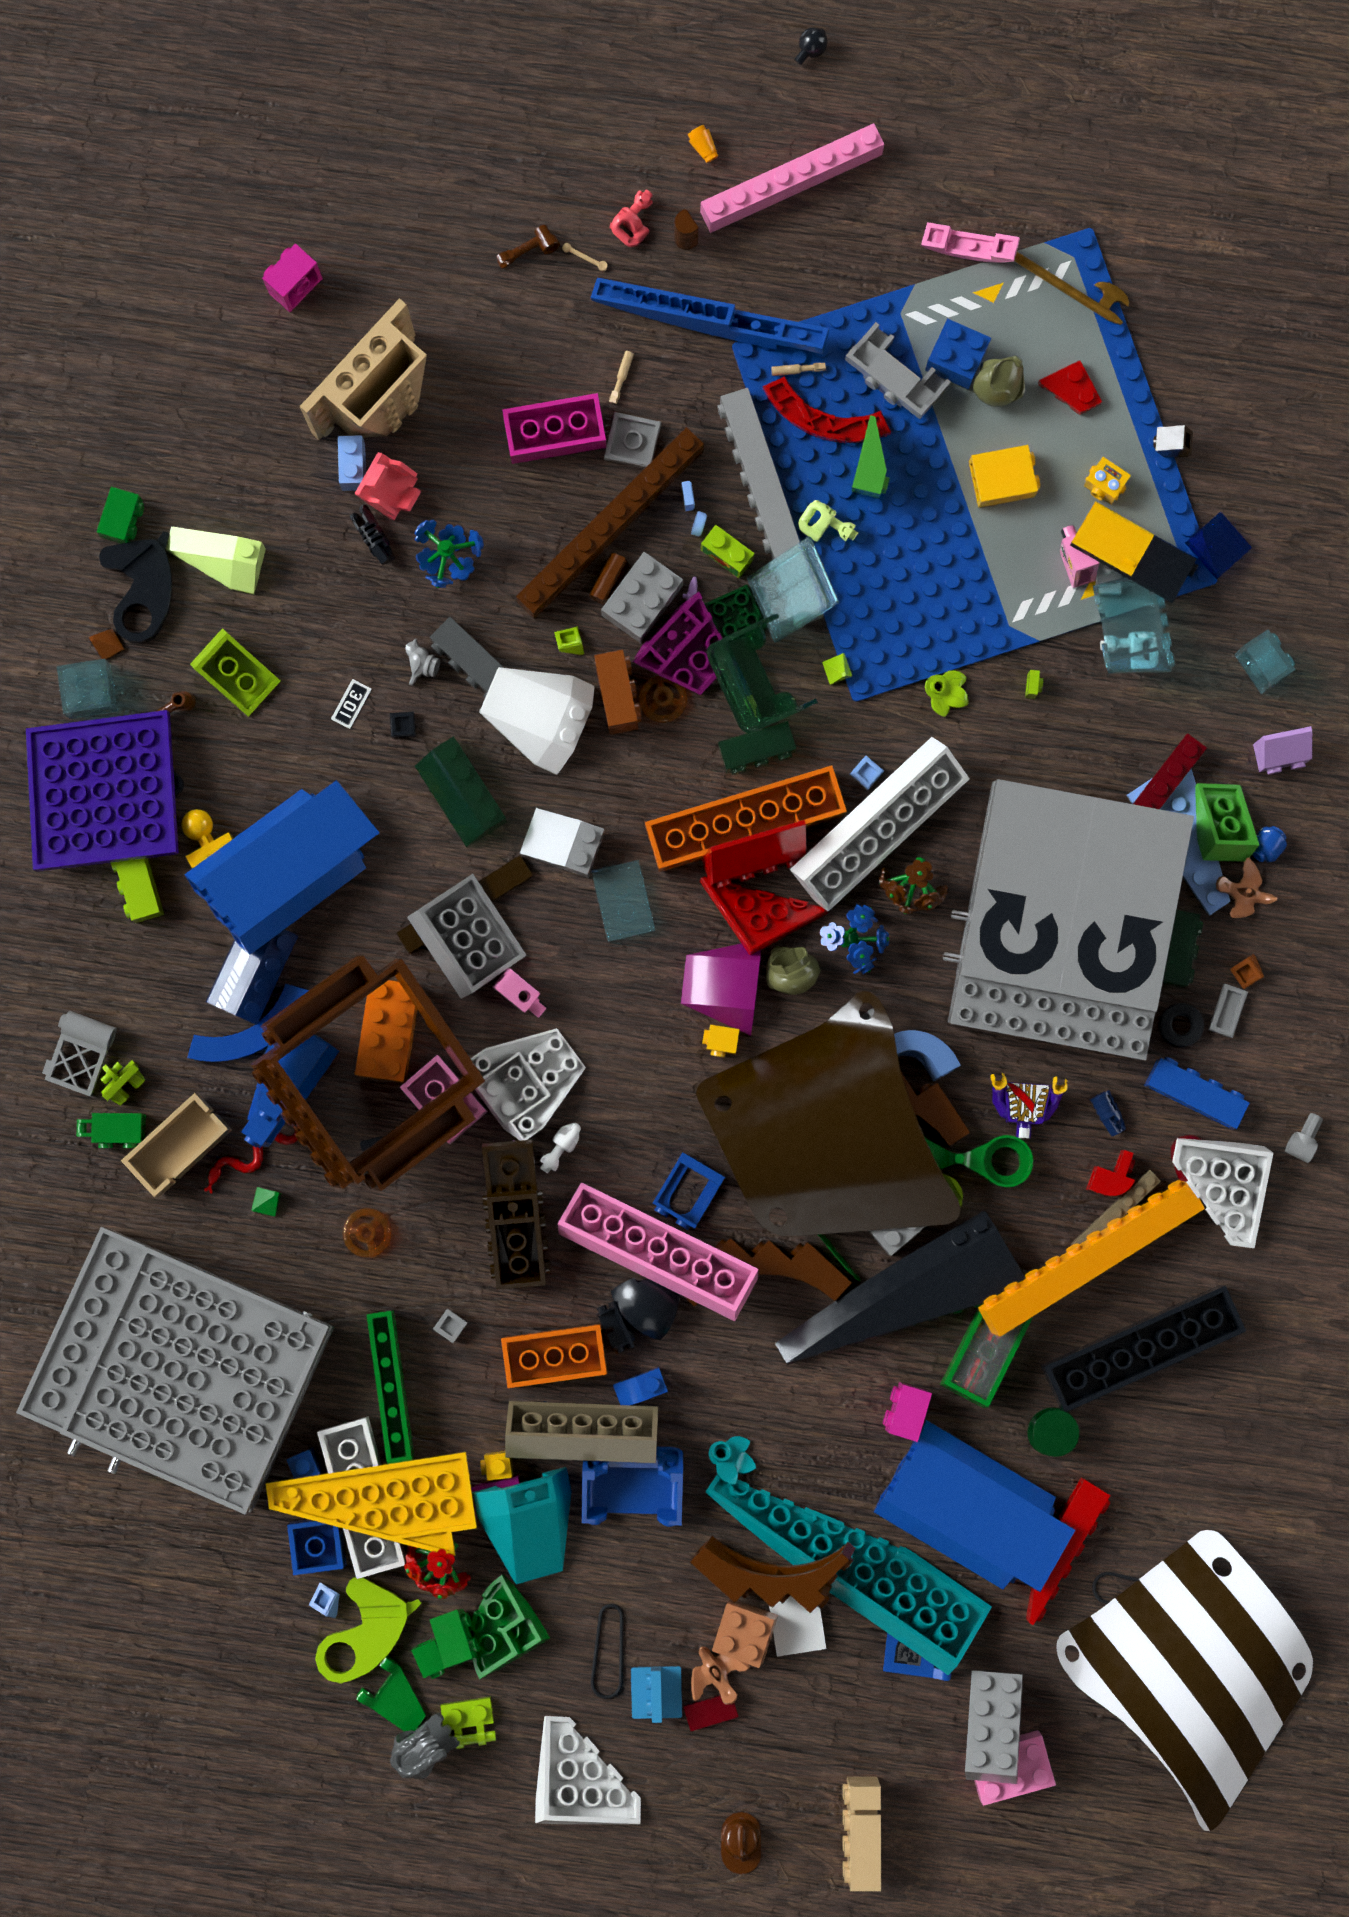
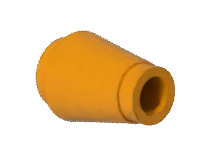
(703, 143)

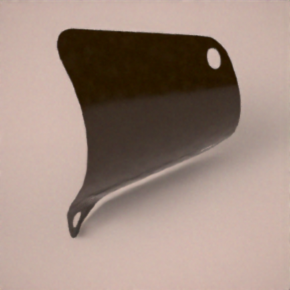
(829, 1132)

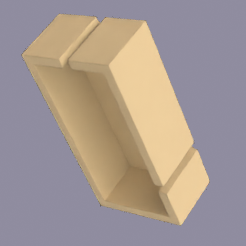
(176, 1145)
(863, 1835)

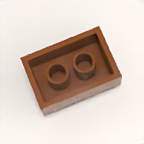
(617, 691)

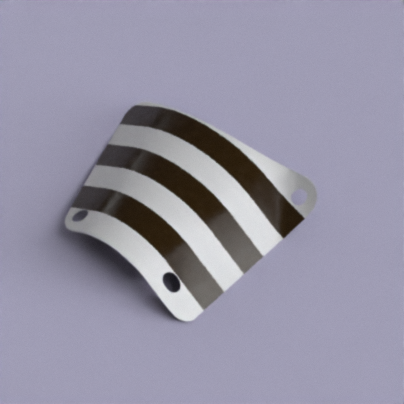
(1195, 1669)

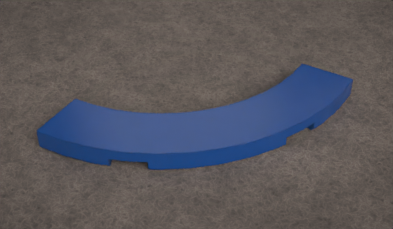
(242, 1043)

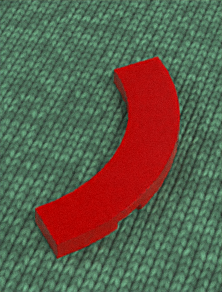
(817, 422)

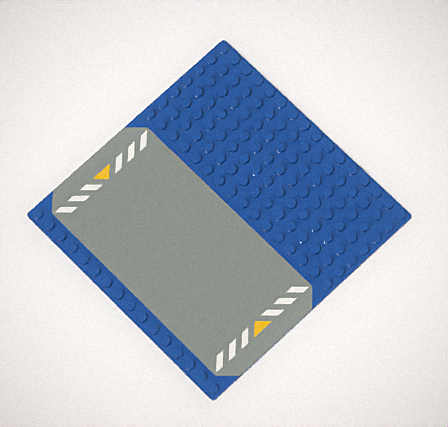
(929, 570)

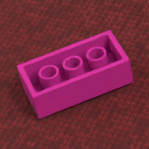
(554, 428)

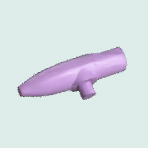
(692, 589)

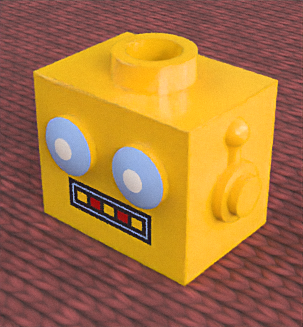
(1106, 481)

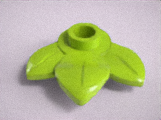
(950, 693)

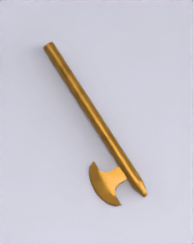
(1110, 292)

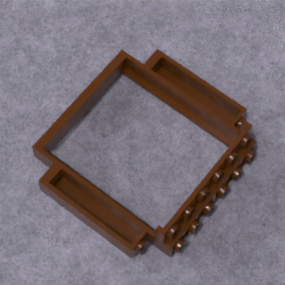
(411, 1139)

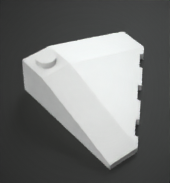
(1229, 1181)
(577, 1784)

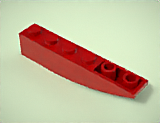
(1080, 1514)

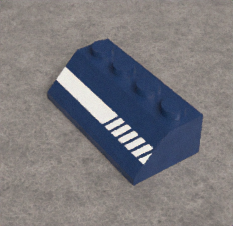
(249, 979)

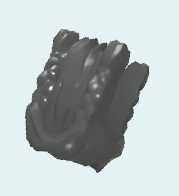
(419, 1750)

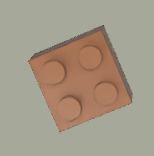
(745, 1633)

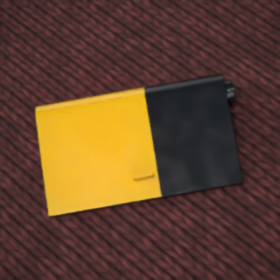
(1134, 552)

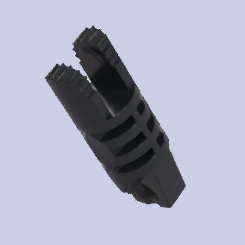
(372, 535)

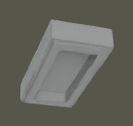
(1228, 1010)

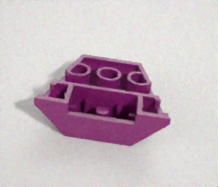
(681, 646)
(723, 985)

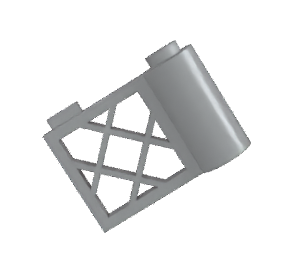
(85, 1033)

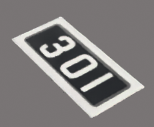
(351, 703)

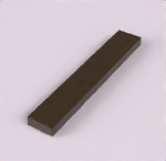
(494, 885)

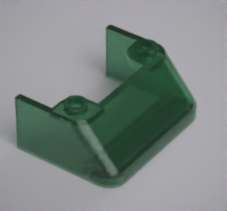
(746, 682)

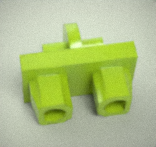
(113, 1089)

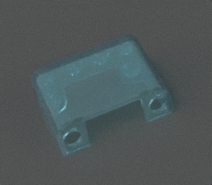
(1133, 628)

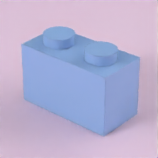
(351, 461)

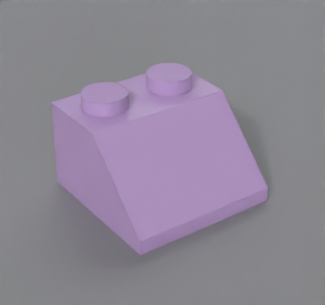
(1284, 750)

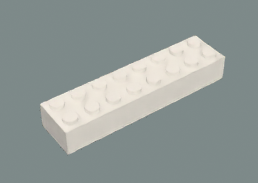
(880, 823)

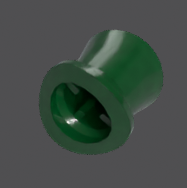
(1053, 1432)

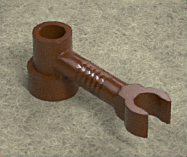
(543, 239)
(187, 703)

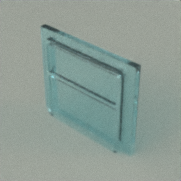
(794, 588)

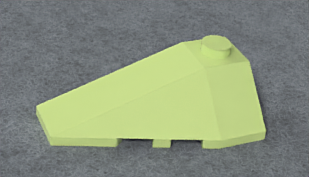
(225, 558)

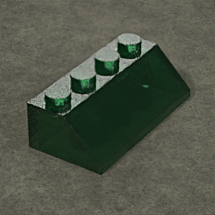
(460, 792)

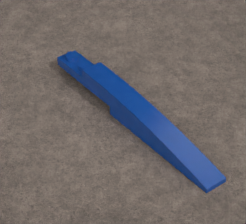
(709, 316)

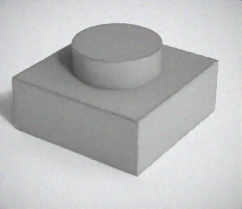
(450, 1325)

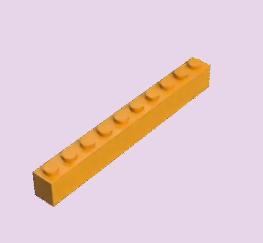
(1090, 1258)

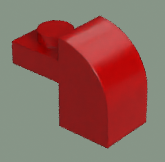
(1113, 1183)

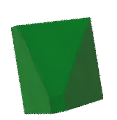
(266, 1201)

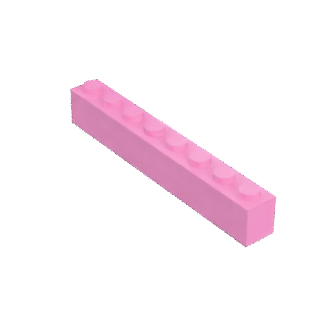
(792, 178)

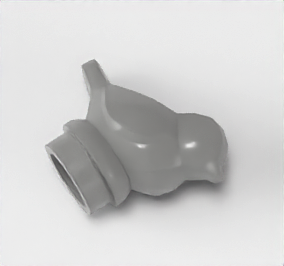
(421, 661)

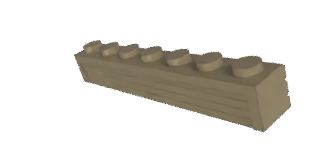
(1122, 1204)

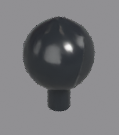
(812, 43)

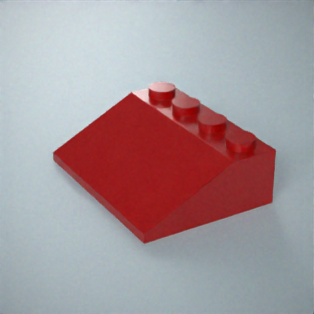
(755, 854)

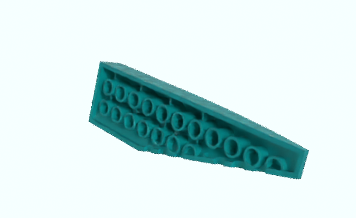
(883, 1581)

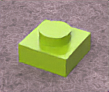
(1034, 684)

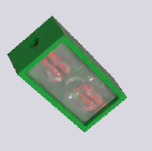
(982, 1361)

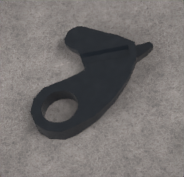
(152, 585)

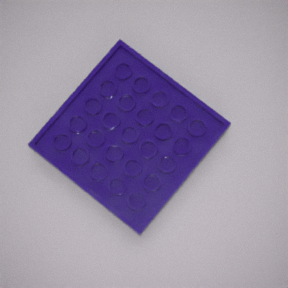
(101, 791)

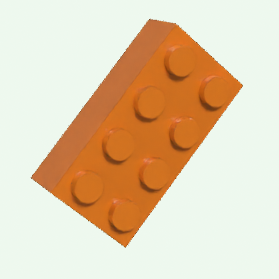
(386, 1034)
(554, 1356)

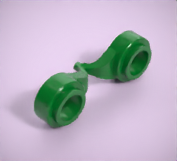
(980, 1159)

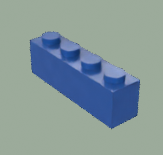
(1196, 1093)

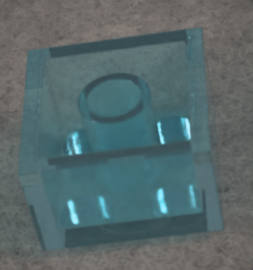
(1265, 661)
(86, 688)

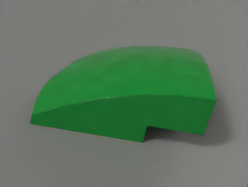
(504, 1627)

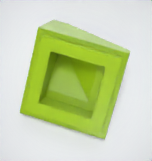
(569, 641)
(837, 668)

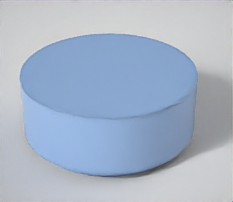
(699, 524)

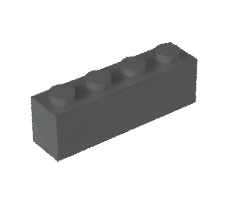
(465, 654)

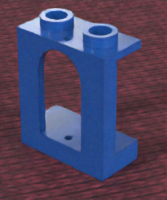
(662, 1200)

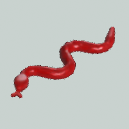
(215, 1171)

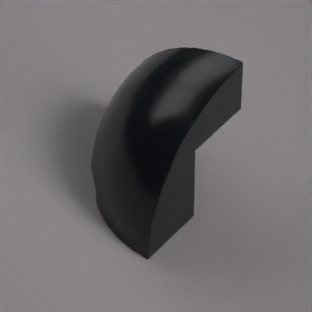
(647, 1306)

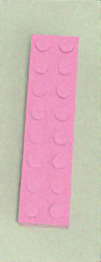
(658, 1251)

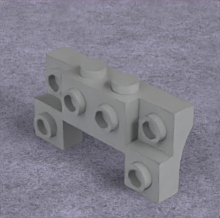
(892, 377)

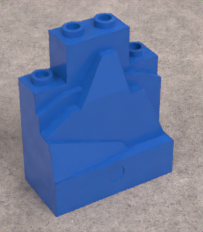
(305, 1068)

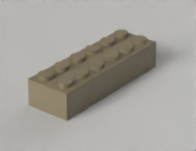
(581, 1432)

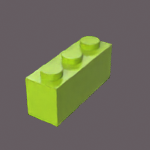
(138, 889)

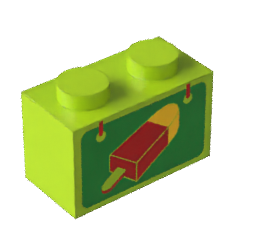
(727, 551)

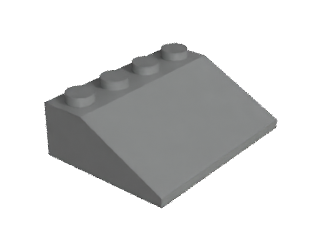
(466, 936)

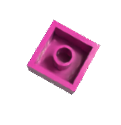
(292, 277)
(907, 1411)

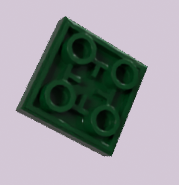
(734, 611)

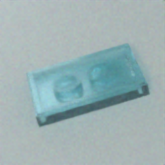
(623, 901)

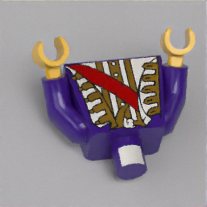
(1026, 1103)

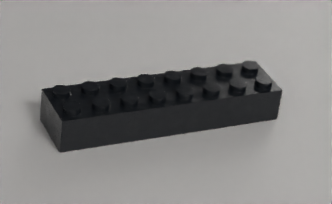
(1143, 1348)

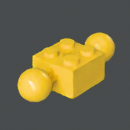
(198, 826)

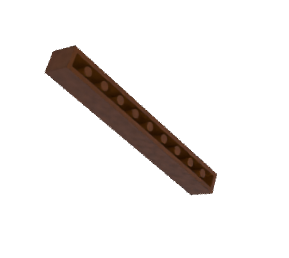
(610, 523)

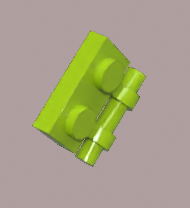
(468, 1714)

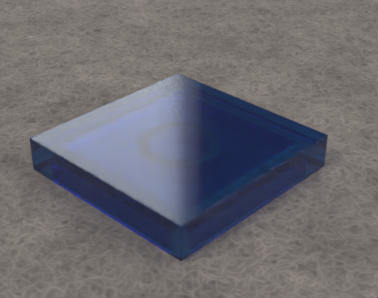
(1218, 545)

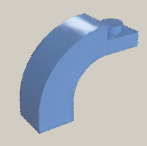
(928, 1050)

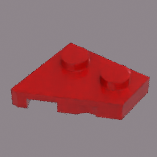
(1073, 387)

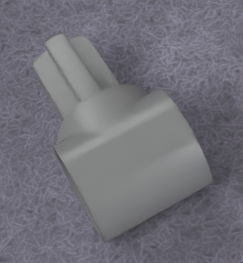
(1303, 1144)

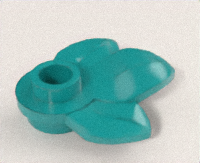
(735, 1460)

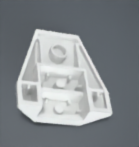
(539, 713)

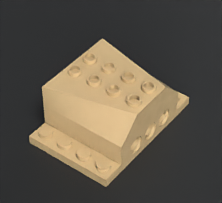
(373, 383)

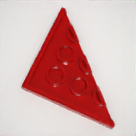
(760, 916)

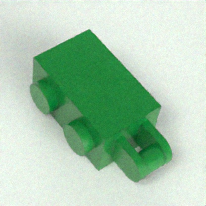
(114, 1128)

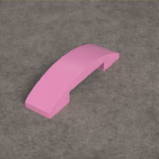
(970, 245)

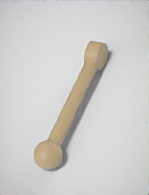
(602, 266)

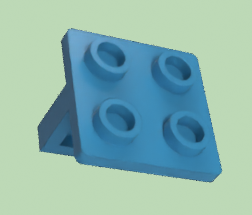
(656, 1692)

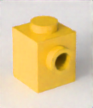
(721, 1040)
(496, 1466)

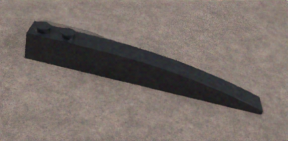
(929, 1283)

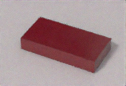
(708, 1712)

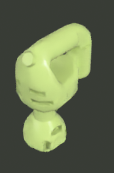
(827, 518)

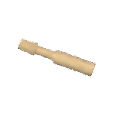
(796, 369)
(621, 376)

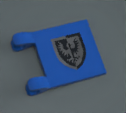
(905, 1661)

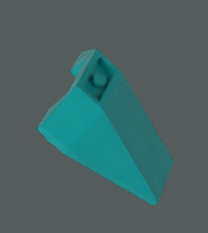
(528, 1523)

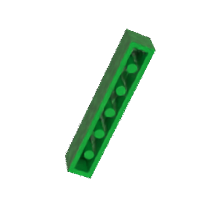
(390, 1386)

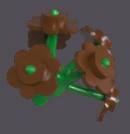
(918, 875)

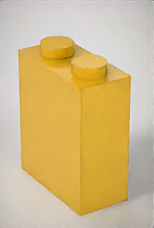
(1004, 476)

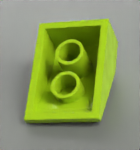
(235, 672)

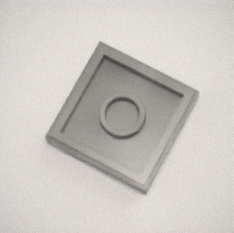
(632, 440)

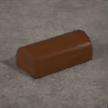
(685, 231)
(609, 578)

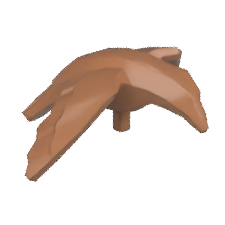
(1246, 891)
(715, 1672)

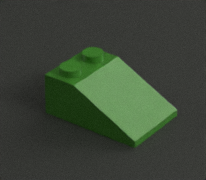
(871, 468)
(1223, 823)

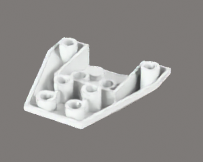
(527, 1080)

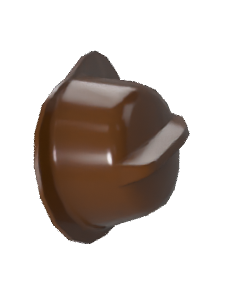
(741, 1843)

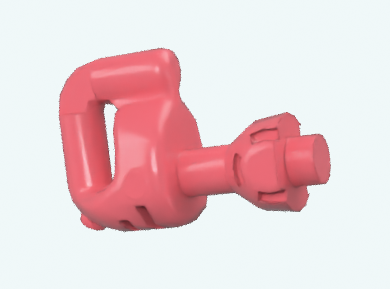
(631, 221)

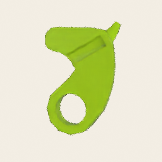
(383, 1622)

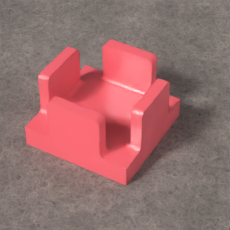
(389, 486)

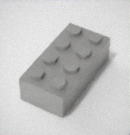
(994, 1727)

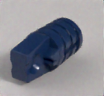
(1108, 1112)

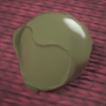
(1000, 381)
(791, 970)

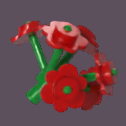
(439, 1565)

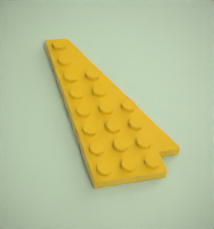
(399, 1501)

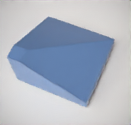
(325, 1601)

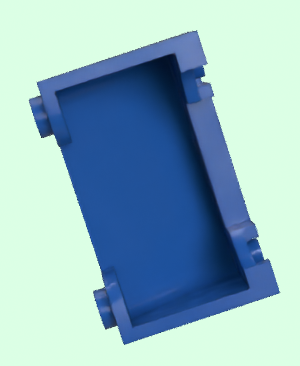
(634, 1488)

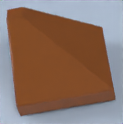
(106, 644)
(1247, 971)

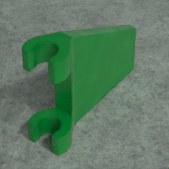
(395, 1698)

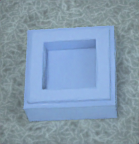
(688, 496)
(866, 772)

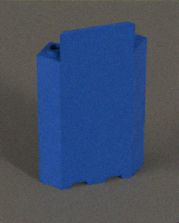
(284, 864)
(975, 1511)

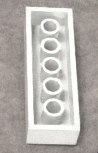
(349, 1448)

